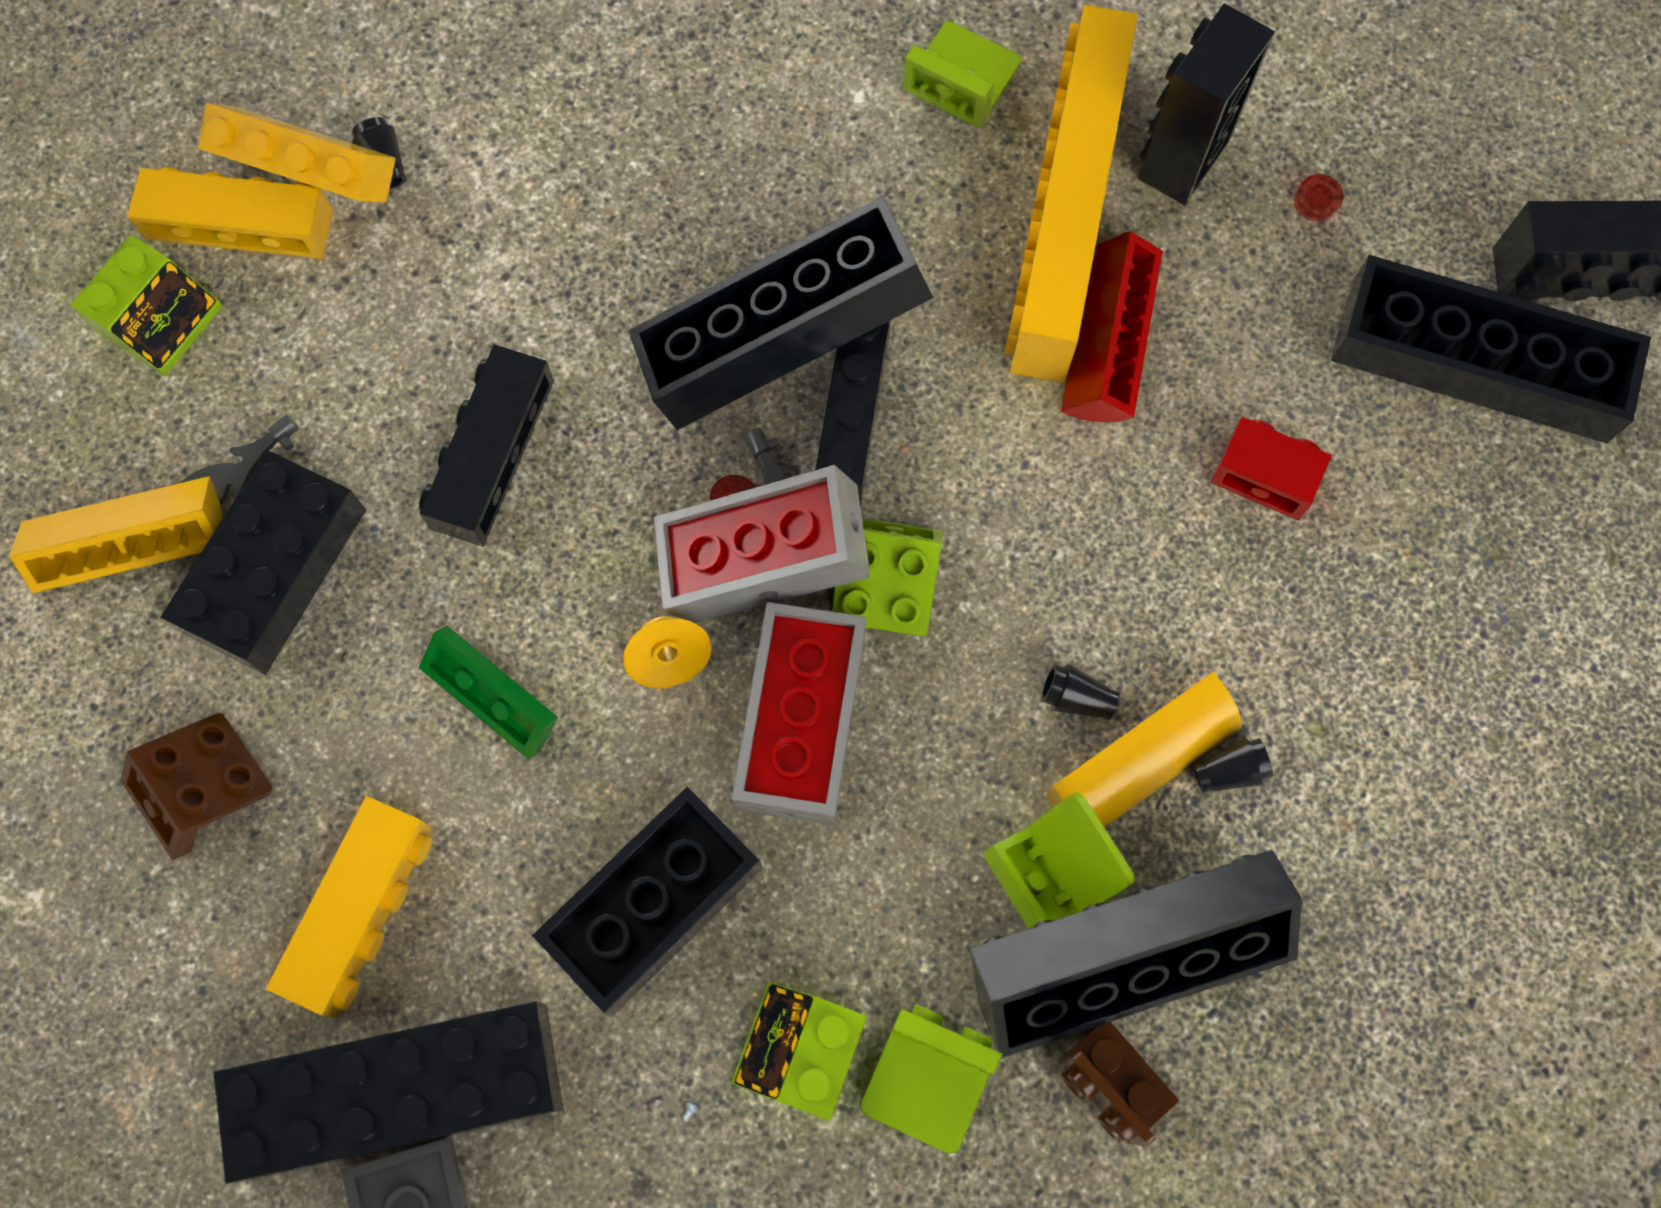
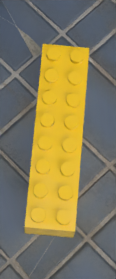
(1070, 194)

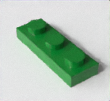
(487, 692)

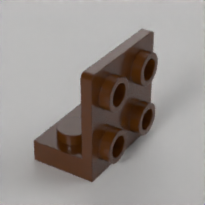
(192, 780)
(1119, 1083)

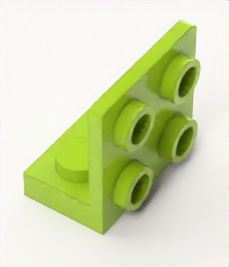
(960, 73)
(901, 578)

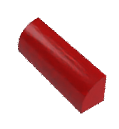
(1113, 330)

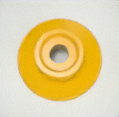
(666, 652)

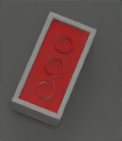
(761, 546)
(799, 714)

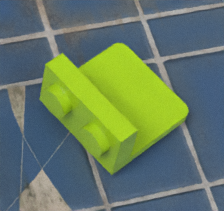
(1059, 863)
(930, 1079)

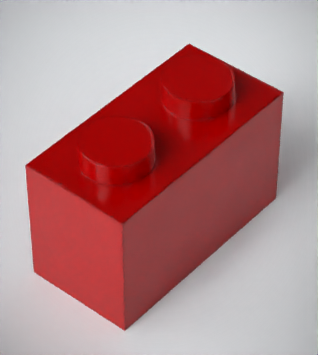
(1271, 468)

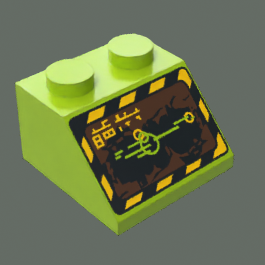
(146, 305)
(799, 1050)

